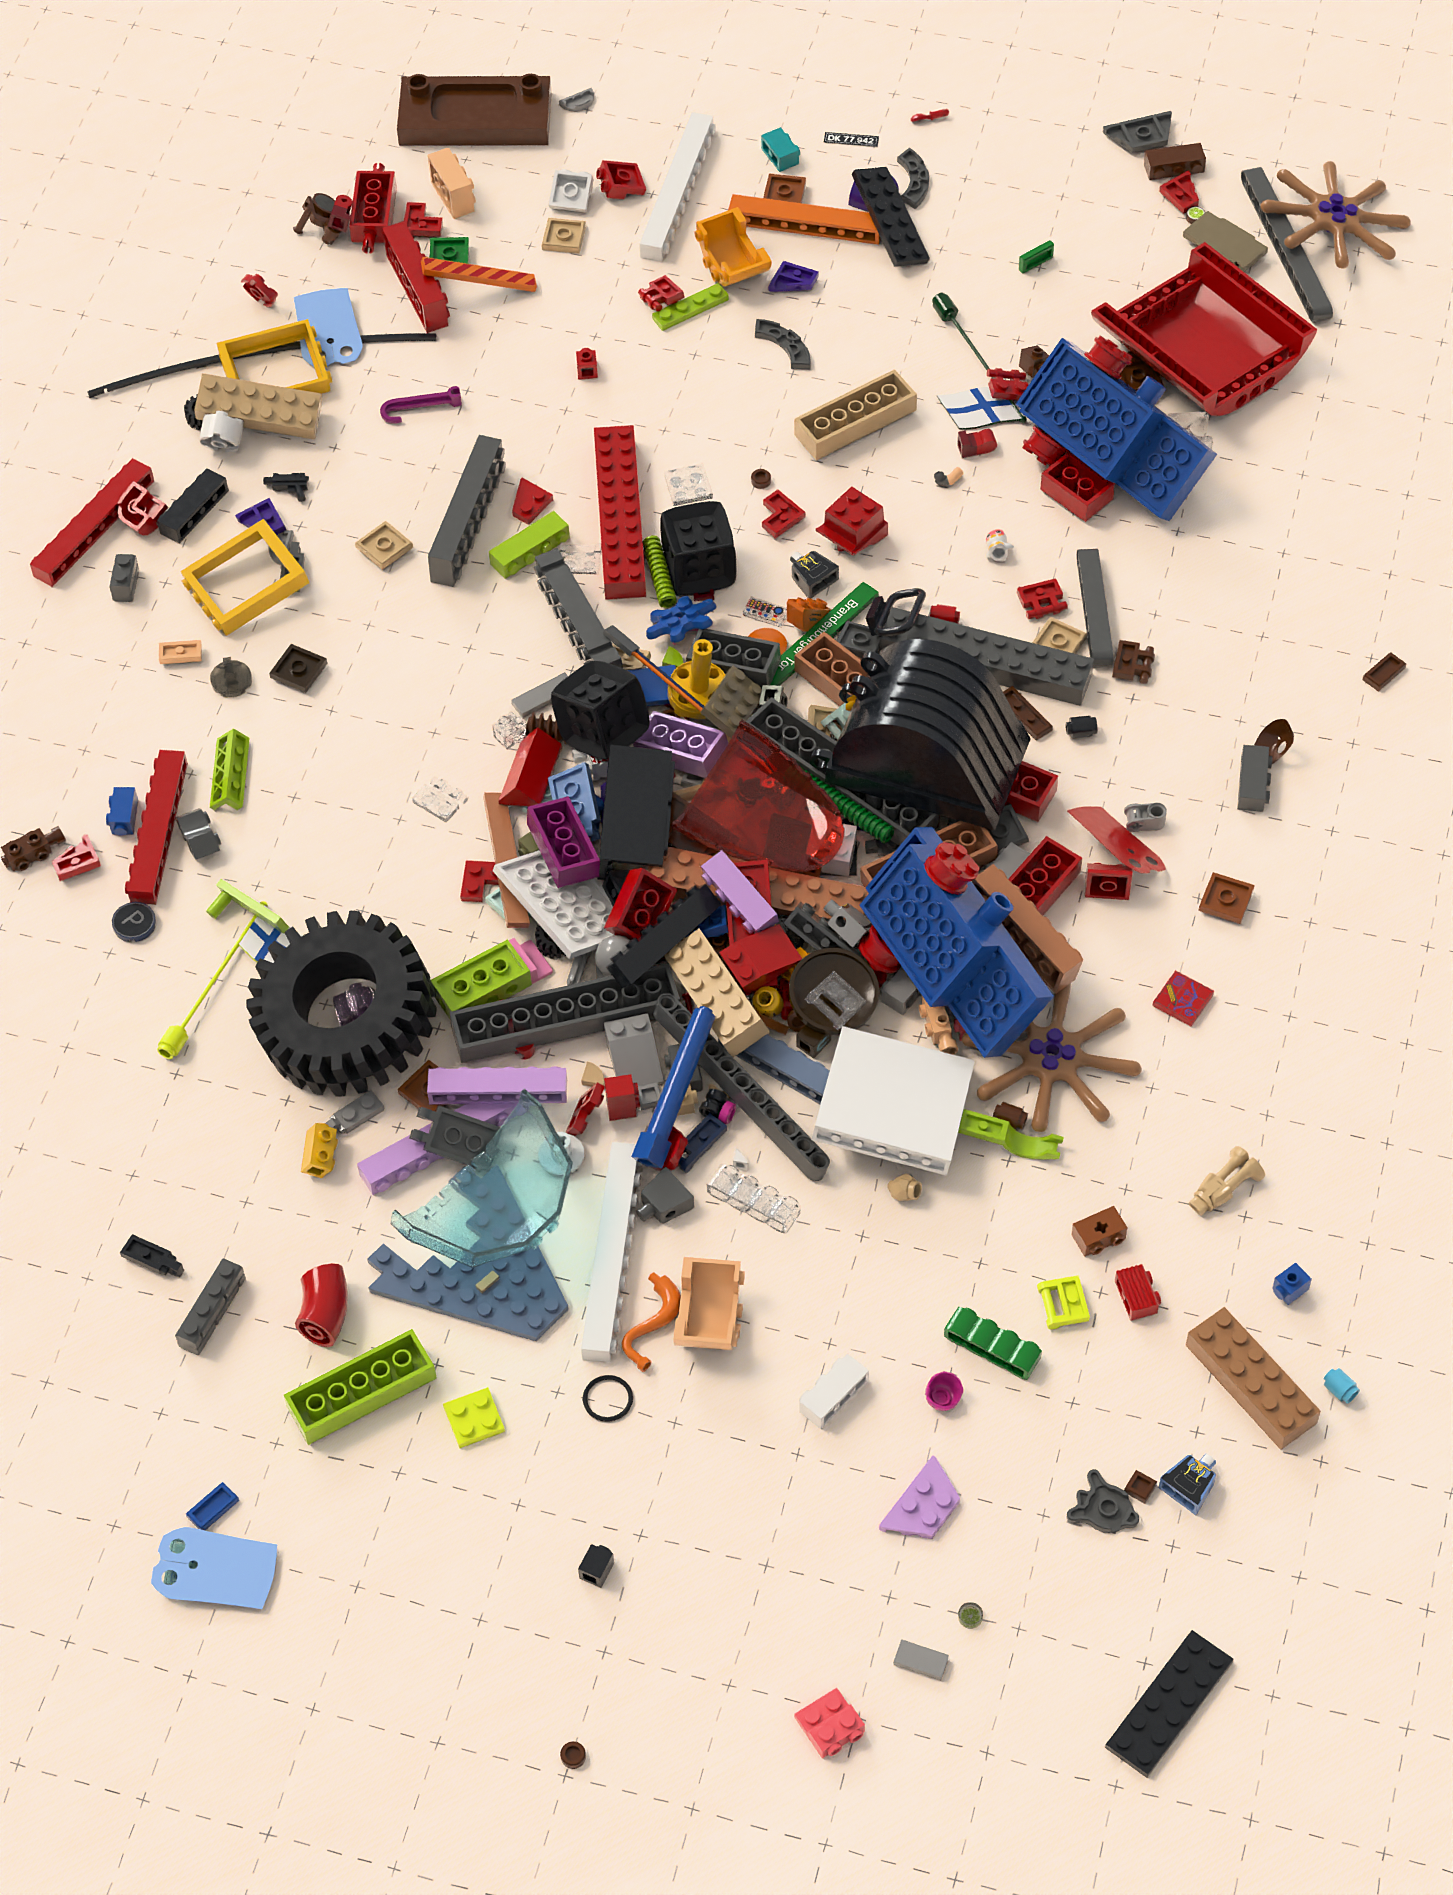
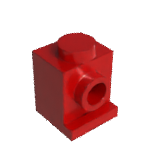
(586, 359)

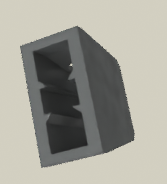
(665, 1198)

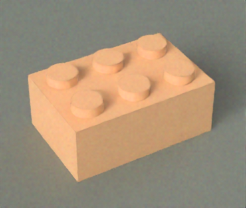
(451, 183)

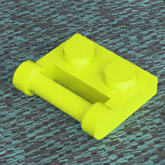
(1070, 1298)

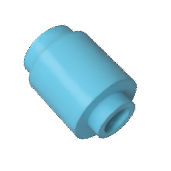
(1341, 1385)

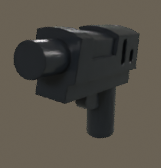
(289, 482)

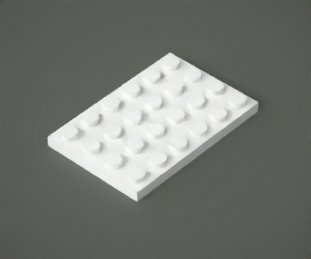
(568, 914)

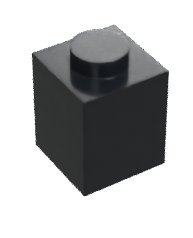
(596, 1565)

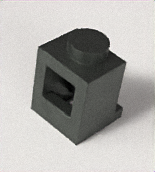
(775, 692)

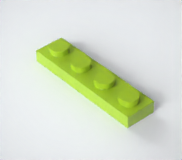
(690, 306)

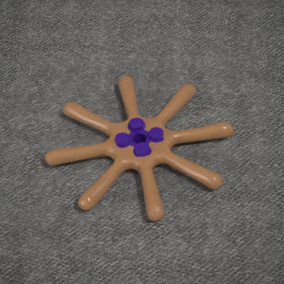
(1335, 214)
(1062, 1066)

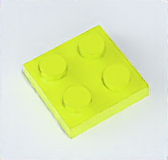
(473, 1417)

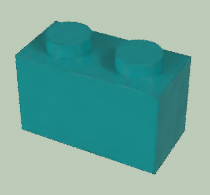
(780, 149)

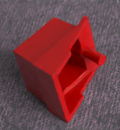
(854, 522)

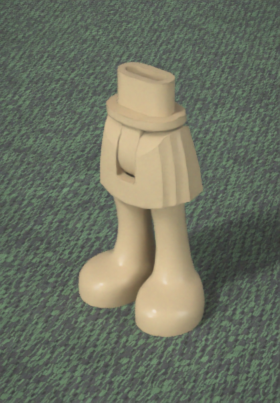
(1215, 1191)

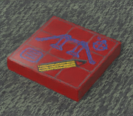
(1183, 998)

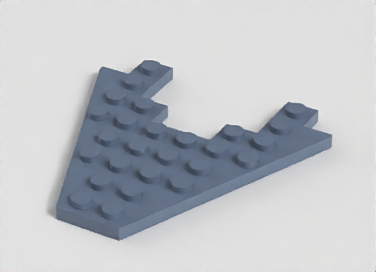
(520, 1303)

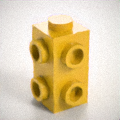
(319, 1150)

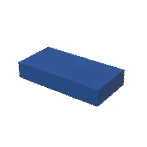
(212, 1506)

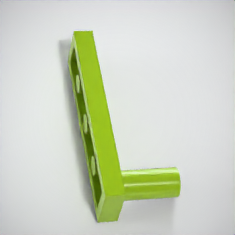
(230, 893)

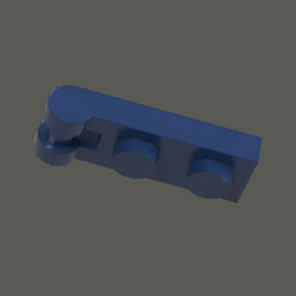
(701, 1140)

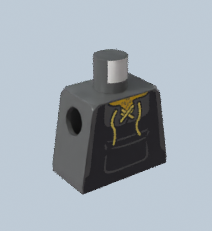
(813, 572)

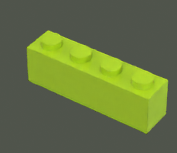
(527, 544)

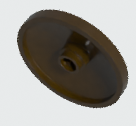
(814, 970)

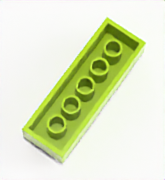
(360, 1386)

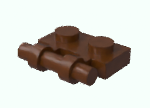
(1126, 661)

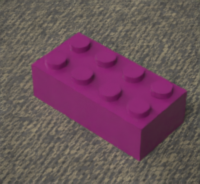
(563, 842)

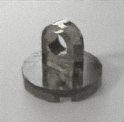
(230, 678)

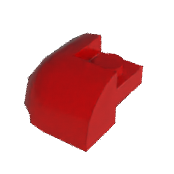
(140, 509)

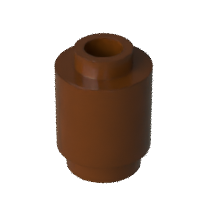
(1011, 1113)

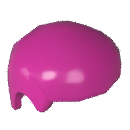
(944, 1391)

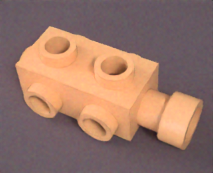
(938, 1027)

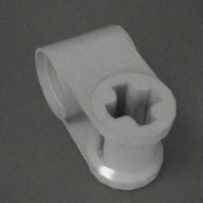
(1145, 816)

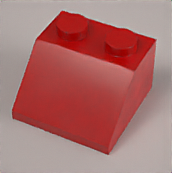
(1108, 881)

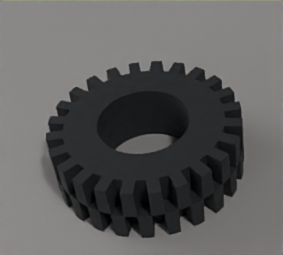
(362, 1046)

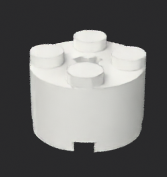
(221, 432)

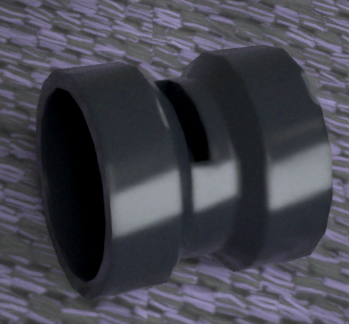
(714, 1102)

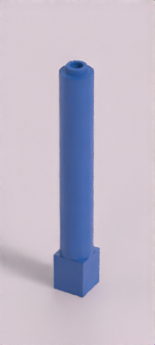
(654, 1144)

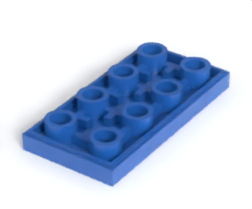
(653, 686)

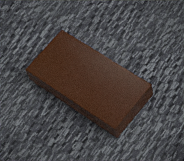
(1384, 671)

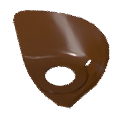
(1270, 734)

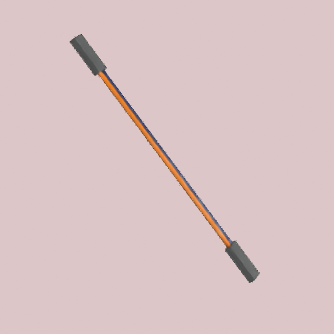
(631, 648)

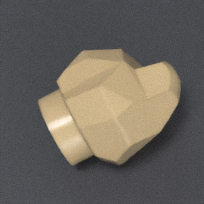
(905, 1188)

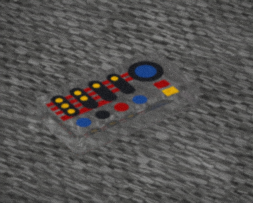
(765, 612)

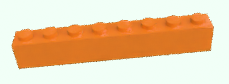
(806, 219)

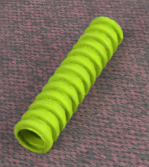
(659, 571)

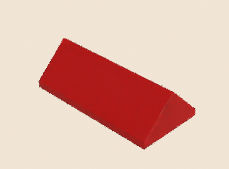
(530, 770)

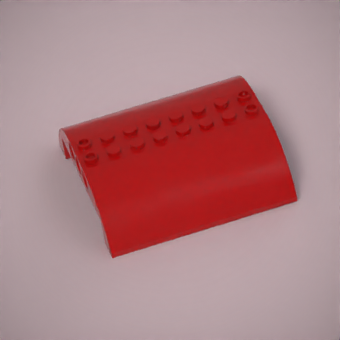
(1211, 332)

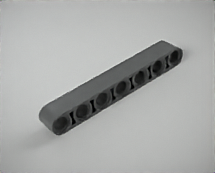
(1094, 606)

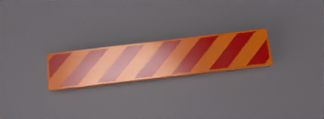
(478, 274)

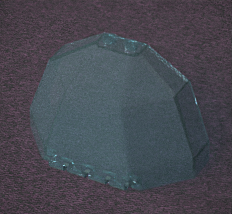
(502, 1202)

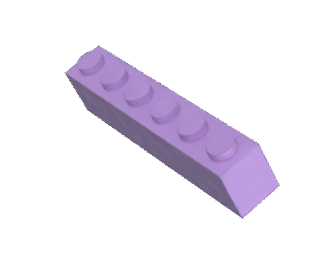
(496, 1085)

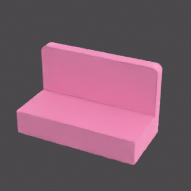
(533, 959)

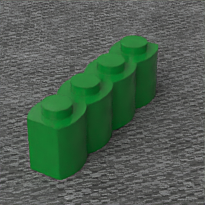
(993, 1343)

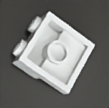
(571, 190)

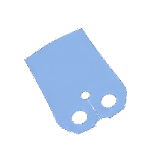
(333, 318)
(227, 1570)

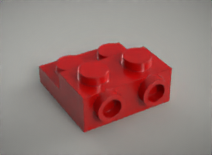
(620, 179)

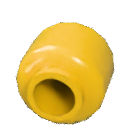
(768, 1001)

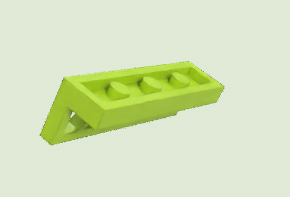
(232, 770)

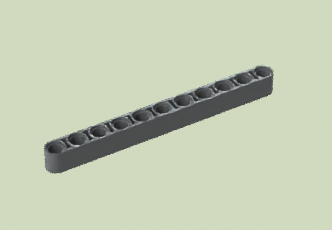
(1293, 260)
(730, 1076)

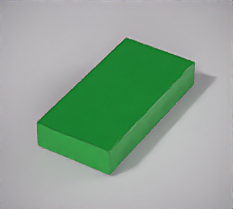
(1036, 256)

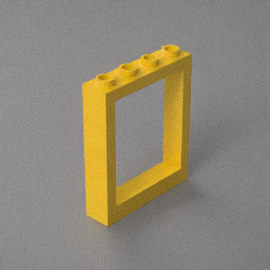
(275, 337)
(261, 601)

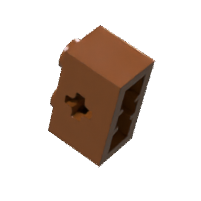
(1099, 1231)

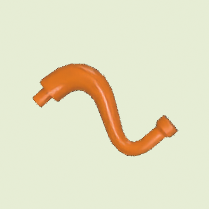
(671, 1302)

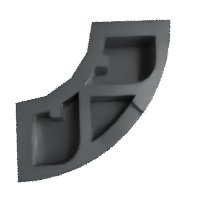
(198, 834)

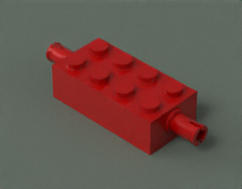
(372, 206)

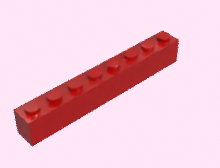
(88, 524)
(157, 827)

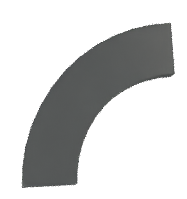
(918, 177)
(787, 340)

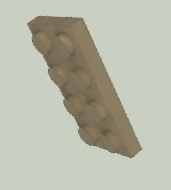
(732, 701)

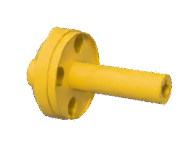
(696, 680)

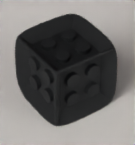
(698, 547)
(600, 708)

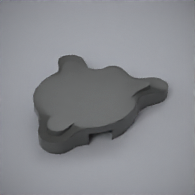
(1103, 1506)

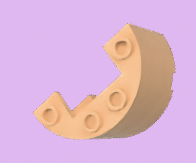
(709, 1304)

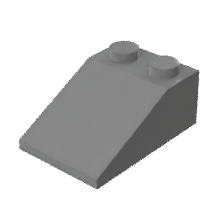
(633, 1049)

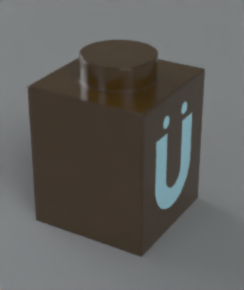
(811, 1041)

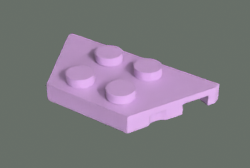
(923, 1504)

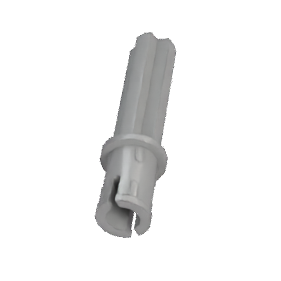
(577, 968)

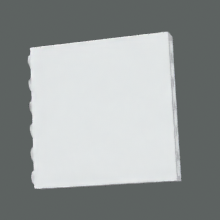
(893, 1100)

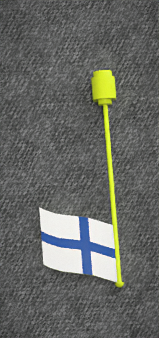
(255, 942)

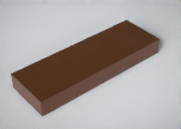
(1032, 720)

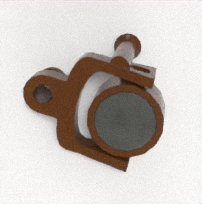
(318, 211)

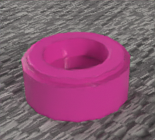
(727, 1112)

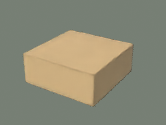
(487, 1281)

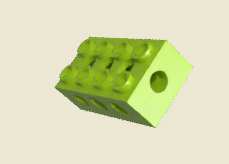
(482, 979)

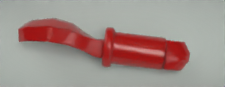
(932, 115)

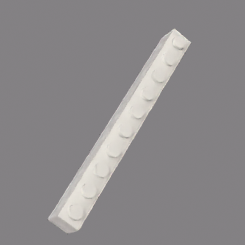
(677, 187)
(610, 1254)

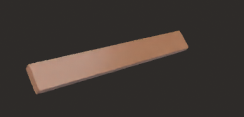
(504, 850)

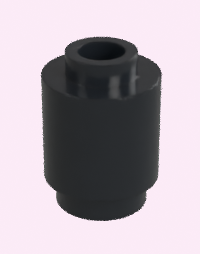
(1081, 726)

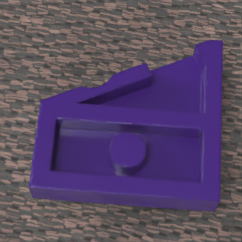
(793, 278)
(259, 511)

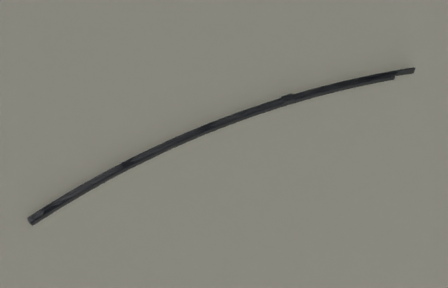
(202, 362)

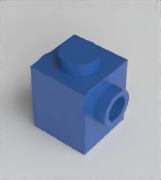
(1291, 1284)

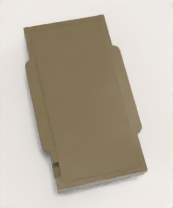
(1227, 239)

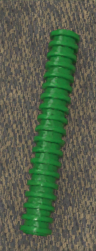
(856, 814)

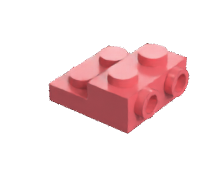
(830, 1723)

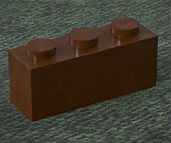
(1174, 161)

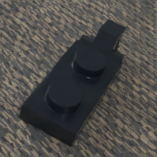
(151, 1256)

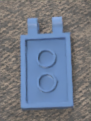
(579, 787)

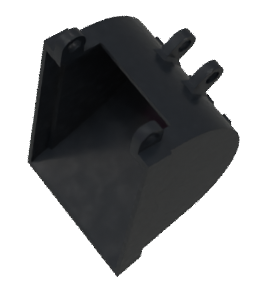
(928, 733)

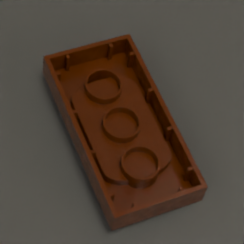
(474, 110)

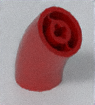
(323, 1304)

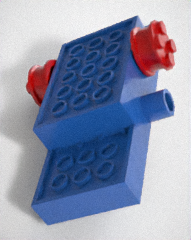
(1112, 427)
(951, 941)

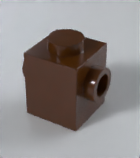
(1032, 359)

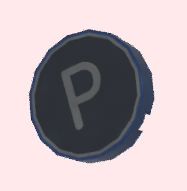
(133, 921)

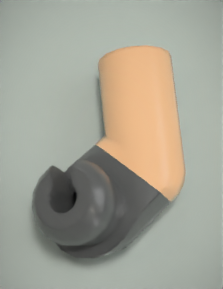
(950, 479)

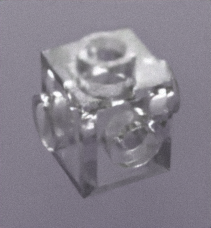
(509, 730)

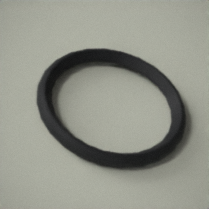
(611, 1418)

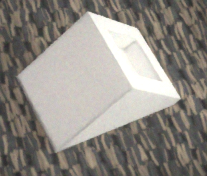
(739, 1160)

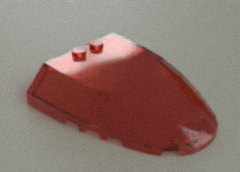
(763, 807)

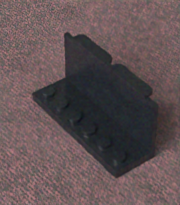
(636, 807)

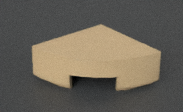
(592, 1075)

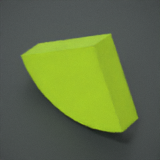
(672, 657)

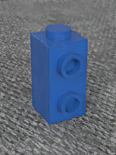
(123, 811)

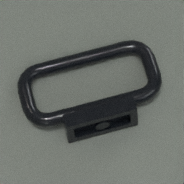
(880, 611)

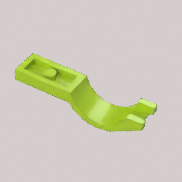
(1002, 1133)

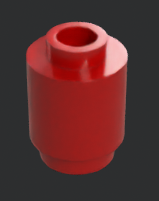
(945, 612)

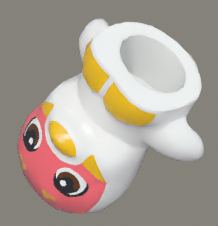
(998, 545)

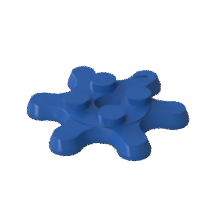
(691, 617)

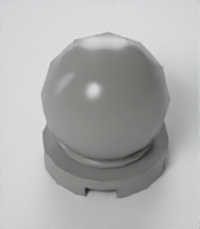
(605, 950)

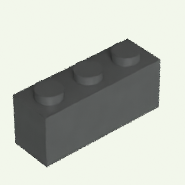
(1254, 778)

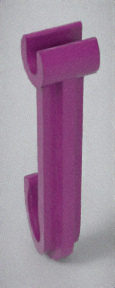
(452, 396)

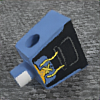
(1190, 1481)

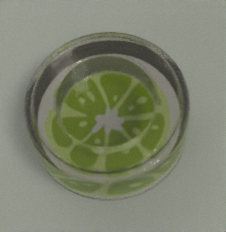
(970, 1615)

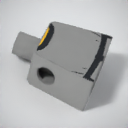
(854, 926)

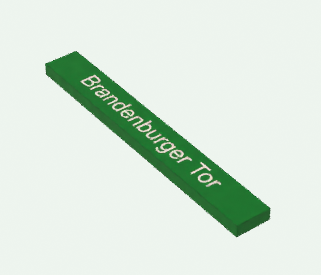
(831, 623)

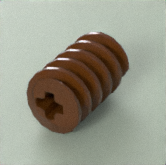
(548, 726)

